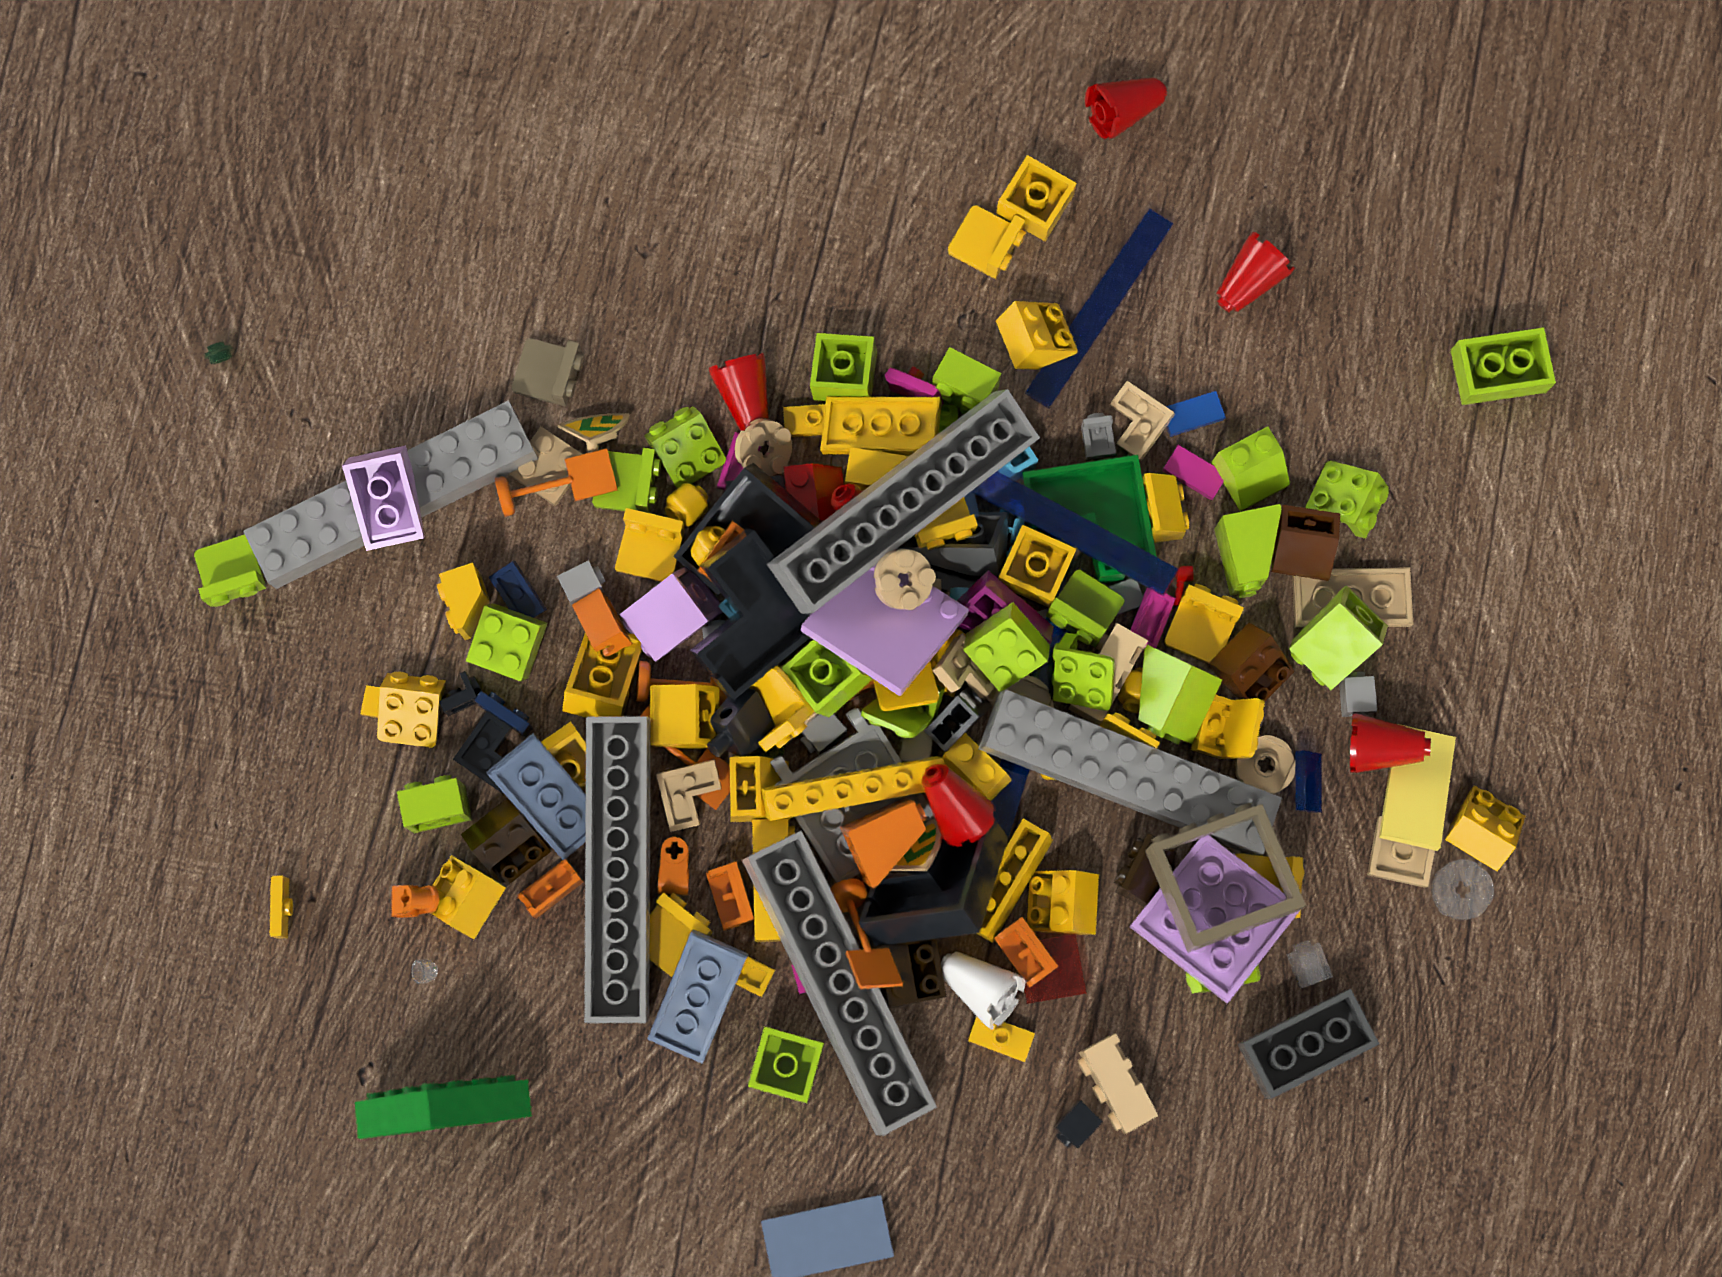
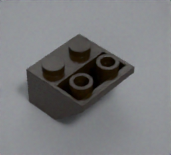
(505, 843)
(1138, 879)
(919, 971)

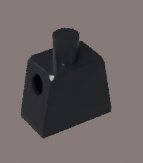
(964, 711)
(740, 725)

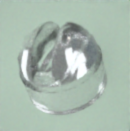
(424, 971)

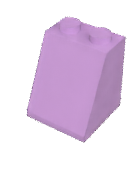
(671, 613)

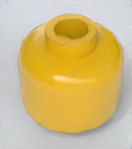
(687, 504)
(705, 542)
(1131, 690)

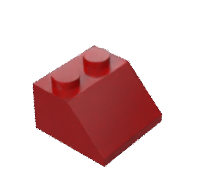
(814, 486)

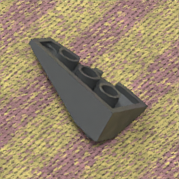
(974, 554)

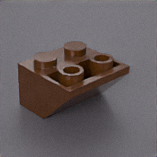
(1306, 543)
(1252, 664)

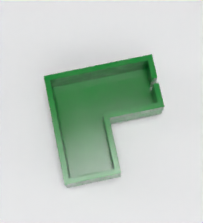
(1104, 493)
(442, 1106)

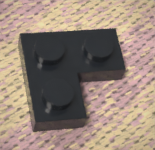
(480, 748)

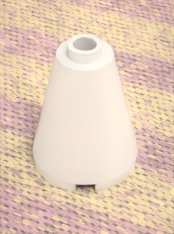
(983, 987)

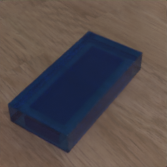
(1308, 781)

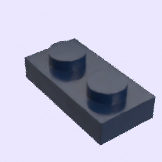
(517, 590)
(494, 705)

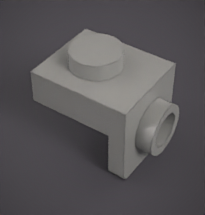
(1098, 436)

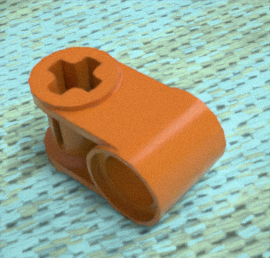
(673, 873)
(413, 900)

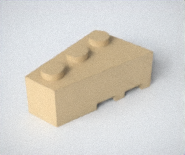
(1125, 649)
(1117, 1084)

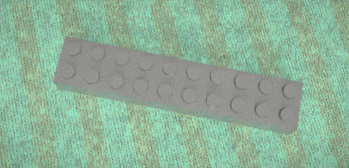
(442, 470)
(903, 501)
(1121, 769)
(617, 870)
(852, 1017)

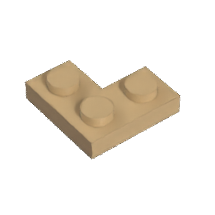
(1147, 417)
(958, 667)
(680, 786)

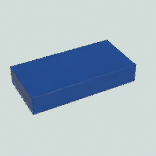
(1195, 413)

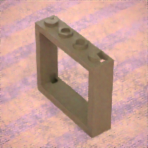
(1175, 900)

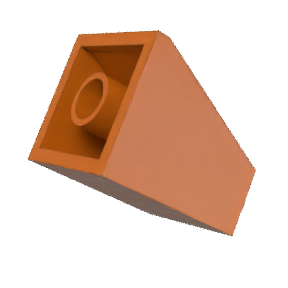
(884, 838)

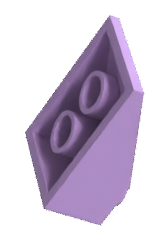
(384, 497)

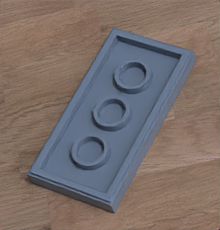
(544, 794)
(697, 996)
(827, 1238)

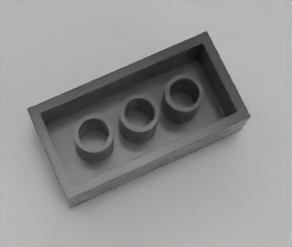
(1308, 1044)

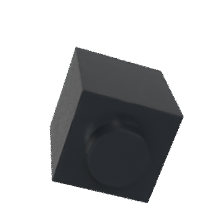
(1077, 1125)

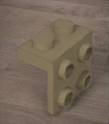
(548, 371)

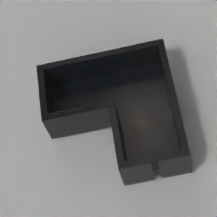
(755, 504)
(764, 622)
(940, 901)

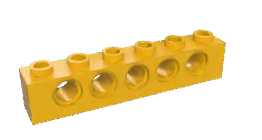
(846, 789)

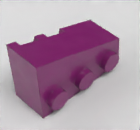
(992, 595)

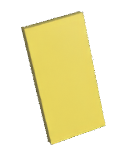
(1418, 796)

